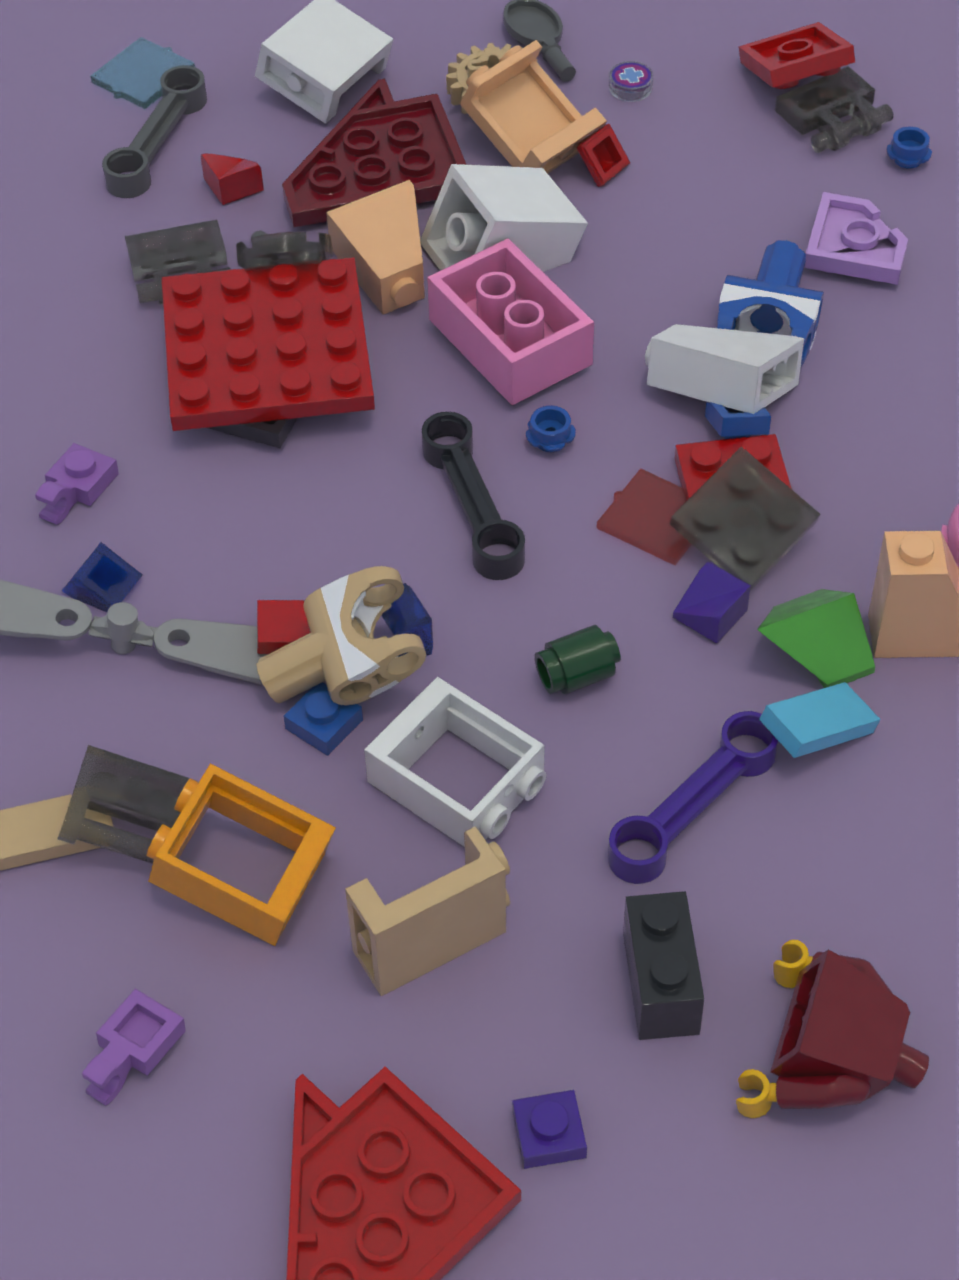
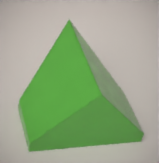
(822, 635)

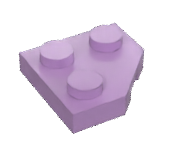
(854, 241)

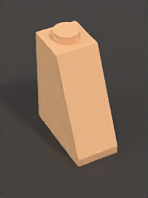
(385, 244)
(915, 597)

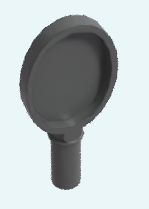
(537, 21)

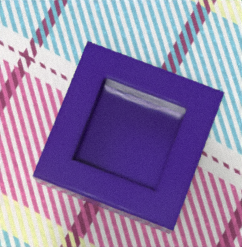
(549, 1129)

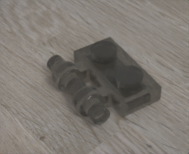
(827, 100)
(174, 252)

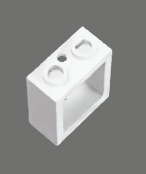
(419, 726)

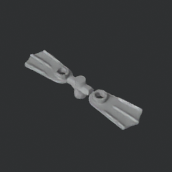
(210, 645)

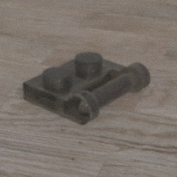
(124, 791)

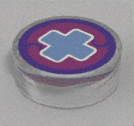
(631, 81)

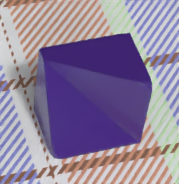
(713, 602)

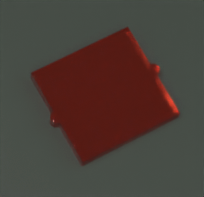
(643, 516)

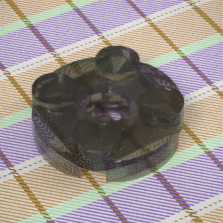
(283, 249)

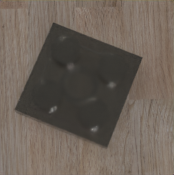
(744, 518)

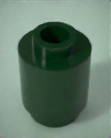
(577, 660)

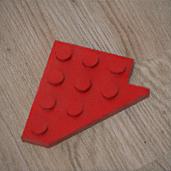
(385, 1187)

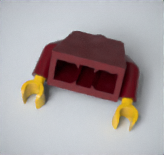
(837, 1037)

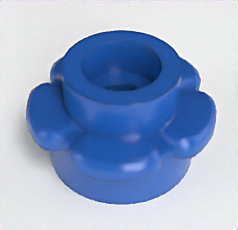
(909, 147)
(550, 428)

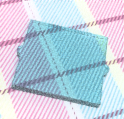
(137, 72)

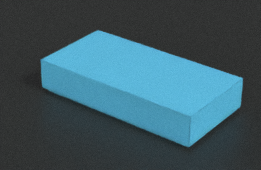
(819, 719)

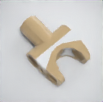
(343, 643)

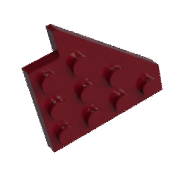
(373, 150)

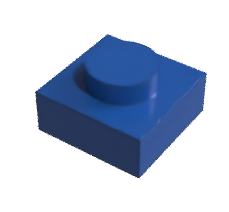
(737, 424)
(321, 720)

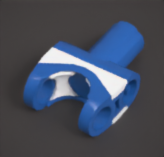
(774, 299)

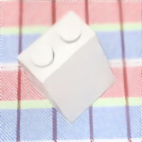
(498, 203)

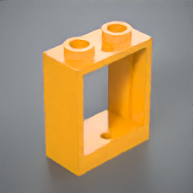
(264, 815)

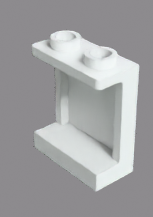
(321, 56)

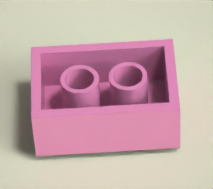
(510, 321)

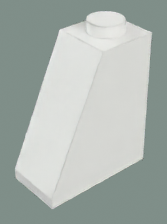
(724, 365)

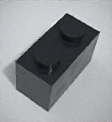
(663, 965)

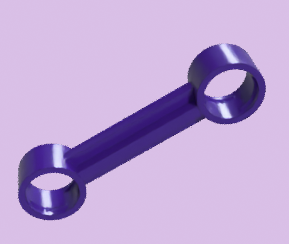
(691, 798)

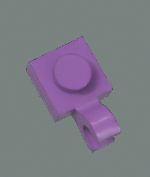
(75, 477)
(132, 1037)

